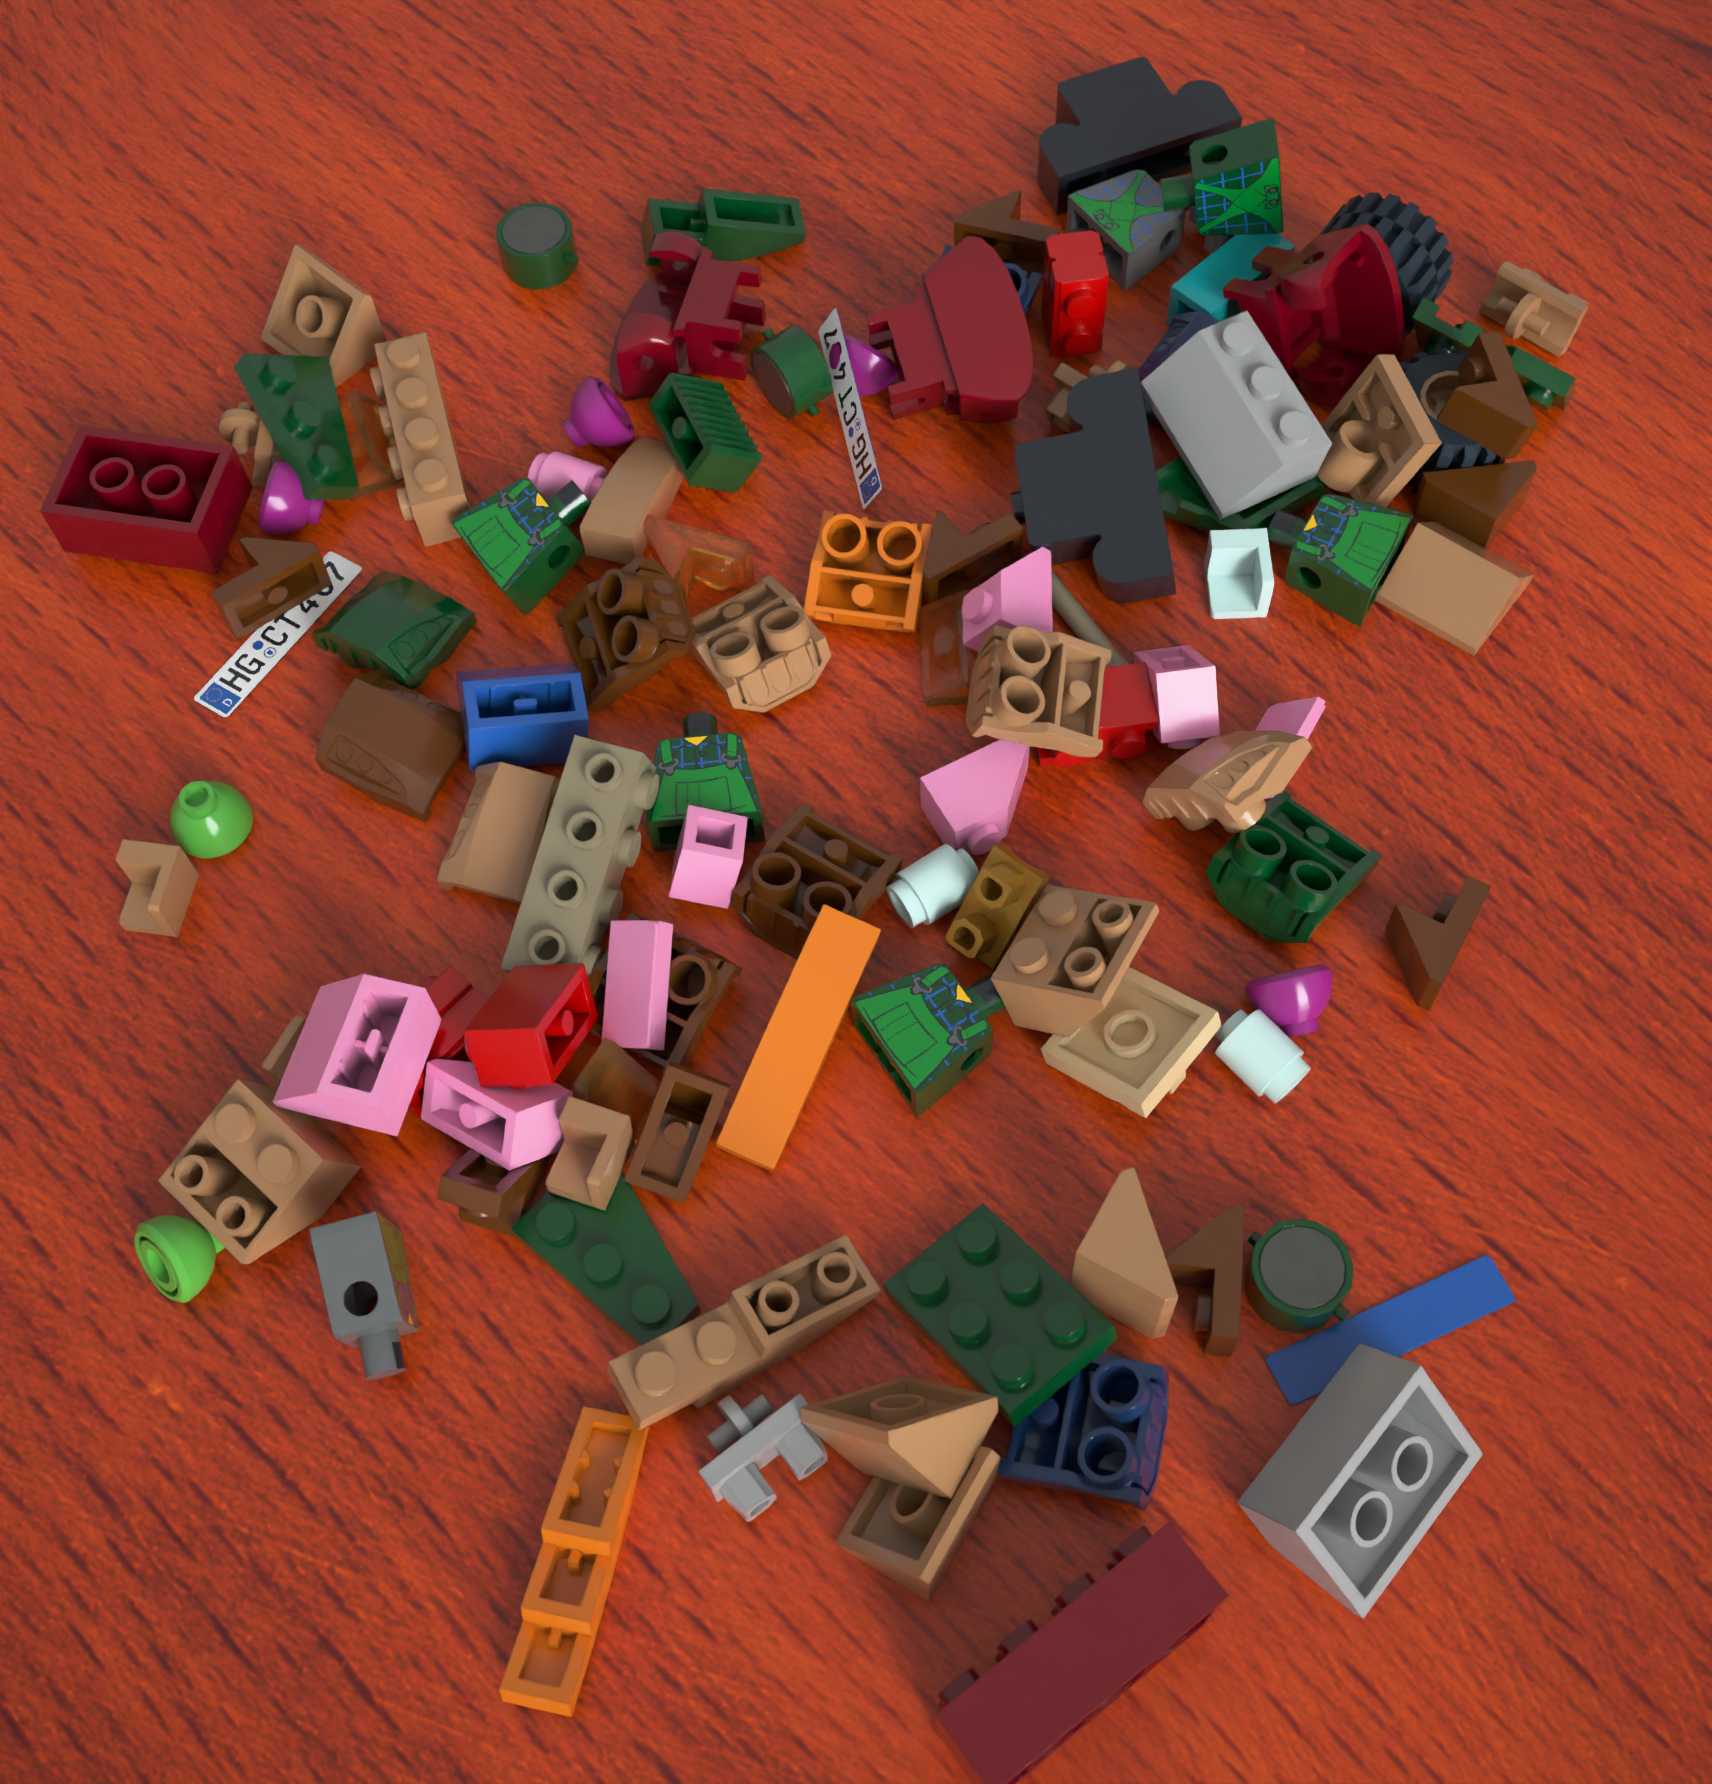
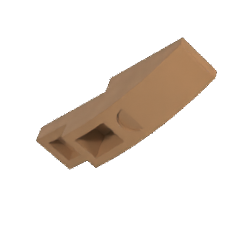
(745, 1336)

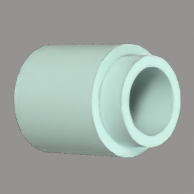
(932, 885)
(1261, 1054)

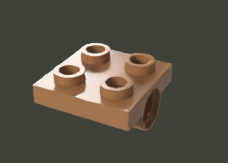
(1377, 435)

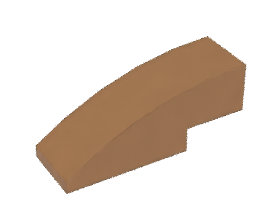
(636, 486)

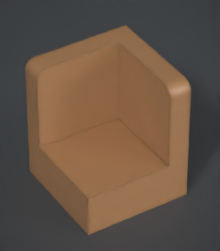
(159, 887)
(592, 1153)

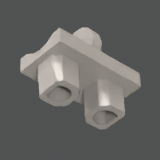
(736, 1470)

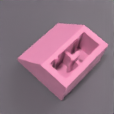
(361, 1053)

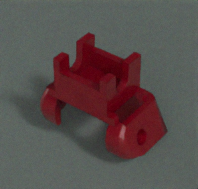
(1332, 291)
(685, 319)
(959, 339)

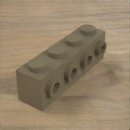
(583, 856)

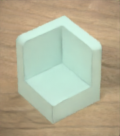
(1238, 573)

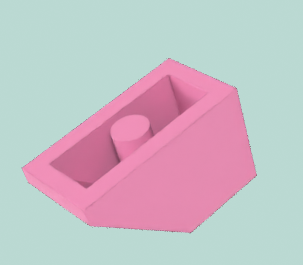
(1011, 599)
(1183, 695)
(975, 796)
(494, 1120)

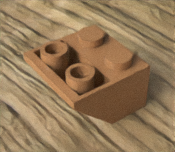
(1070, 957)
(257, 1172)

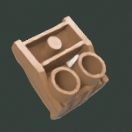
(760, 647)
(1038, 690)
(1227, 779)
(499, 832)

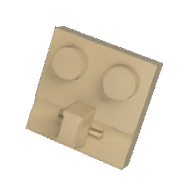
(1136, 1043)

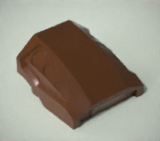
(626, 629)
(391, 744)
(802, 869)
(695, 988)

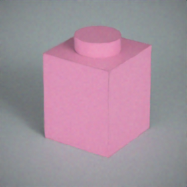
(708, 856)

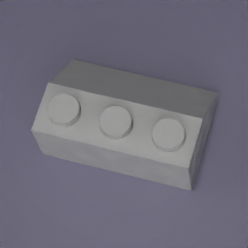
(1236, 416)
(1362, 1476)

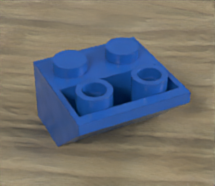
(521, 714)

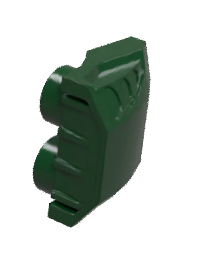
(396, 629)
(1287, 871)

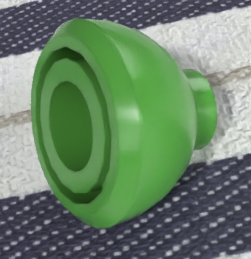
(210, 819)
(176, 1255)

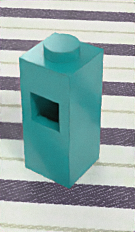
(1203, 284)

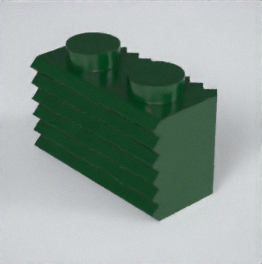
(704, 432)

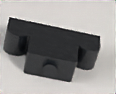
(1126, 123)
(1099, 491)

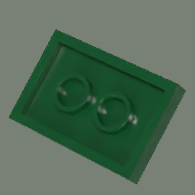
(1000, 1313)

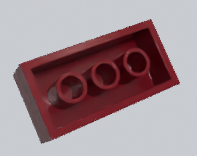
(1080, 1660)

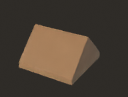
(323, 316)
(1452, 586)
(1123, 1263)
(906, 1430)
(915, 1532)

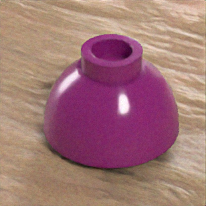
(870, 367)
(597, 416)
(283, 502)
(1293, 997)

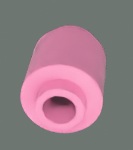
(556, 469)

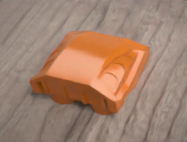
(867, 572)

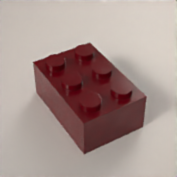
(147, 499)

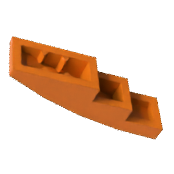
(798, 1038)
(575, 1562)

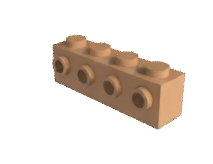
(423, 436)

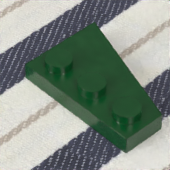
(1541, 382)
(304, 419)
(611, 1261)

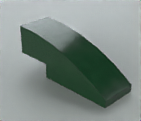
(727, 223)

